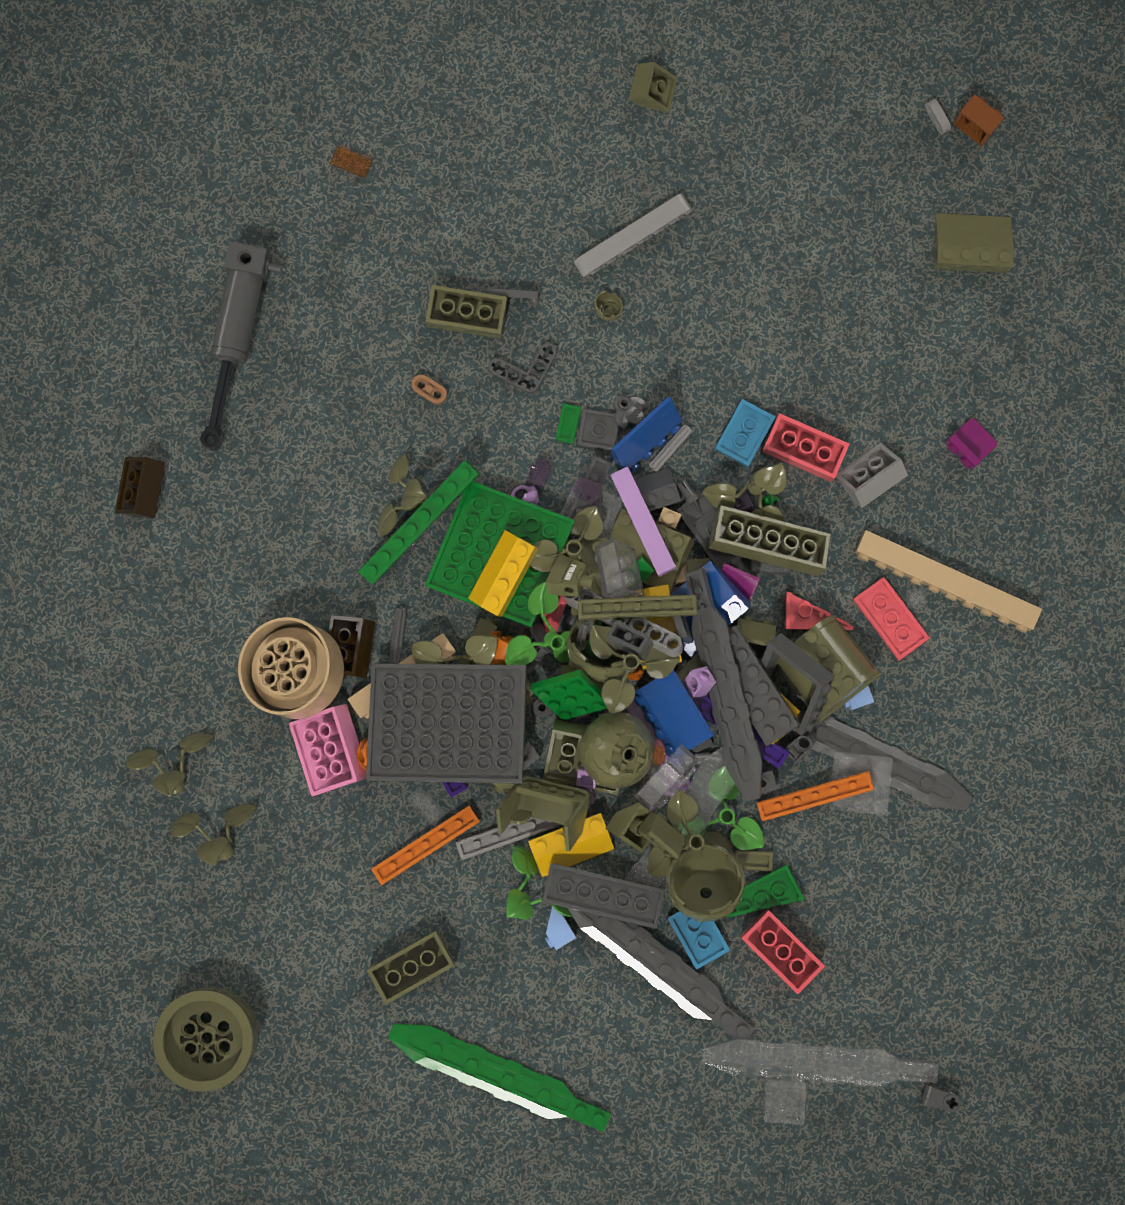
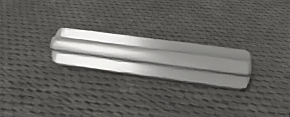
(670, 448)

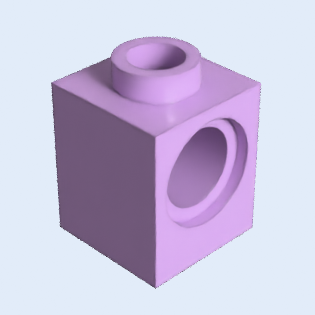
(699, 682)

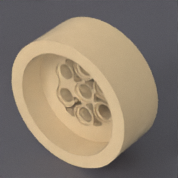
(308, 694)

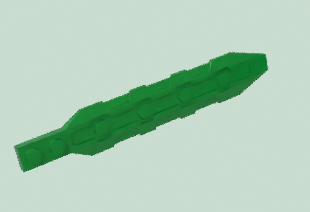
(494, 1074)

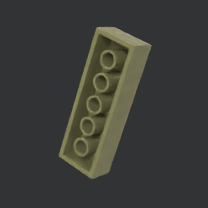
(769, 541)

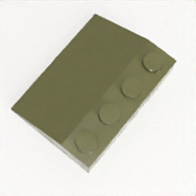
(973, 243)
(676, 543)
(564, 757)

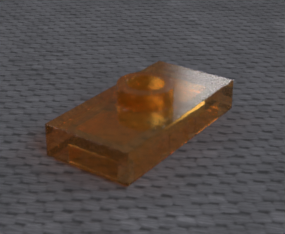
(351, 162)

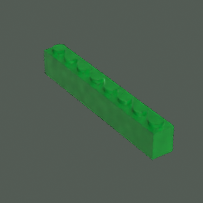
(419, 522)

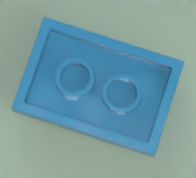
(745, 433)
(700, 939)

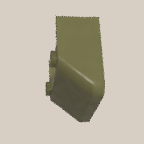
(546, 802)

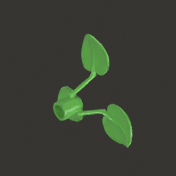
(520, 649)
(746, 833)
(517, 901)

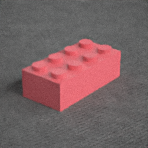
(805, 447)
(782, 951)

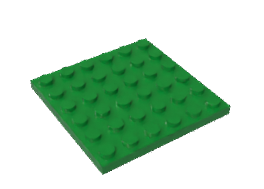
(474, 535)

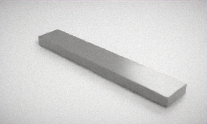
(492, 839)

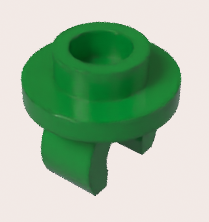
(768, 499)

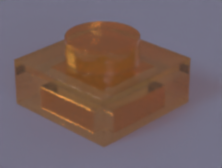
(659, 756)

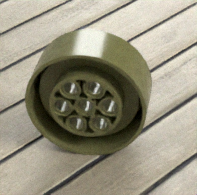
(172, 1038)

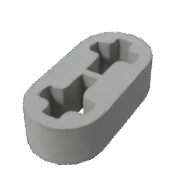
(938, 116)

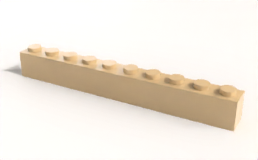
(948, 581)

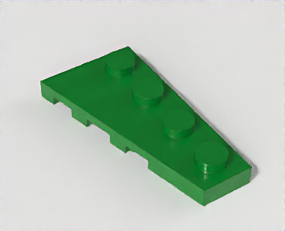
(768, 891)

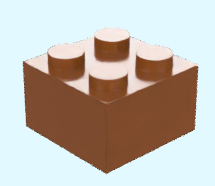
(978, 120)

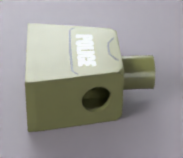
(568, 577)

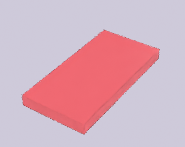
(891, 618)

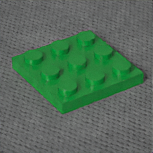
(570, 694)

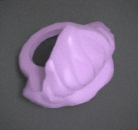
(530, 497)

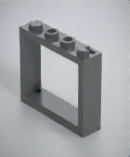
(806, 665)

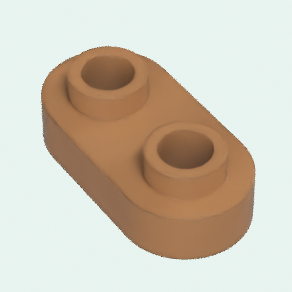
(429, 390)

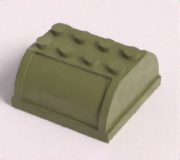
(840, 655)

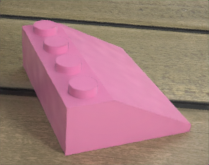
(328, 749)

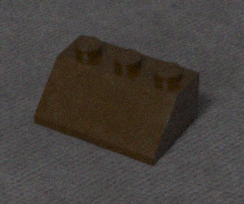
(140, 487)
(355, 642)

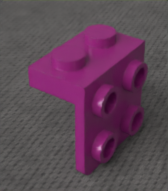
(971, 443)

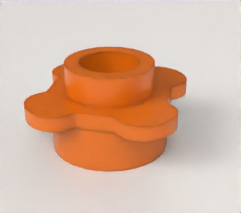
(636, 675)

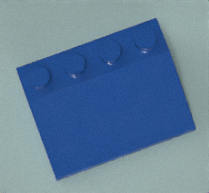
(646, 436)
(726, 599)
(672, 713)

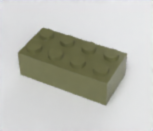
(466, 311)
(411, 967)

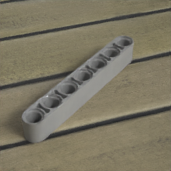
(631, 235)
(661, 644)

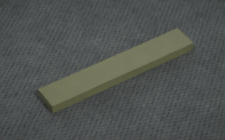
(637, 607)

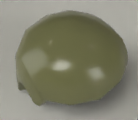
(606, 299)

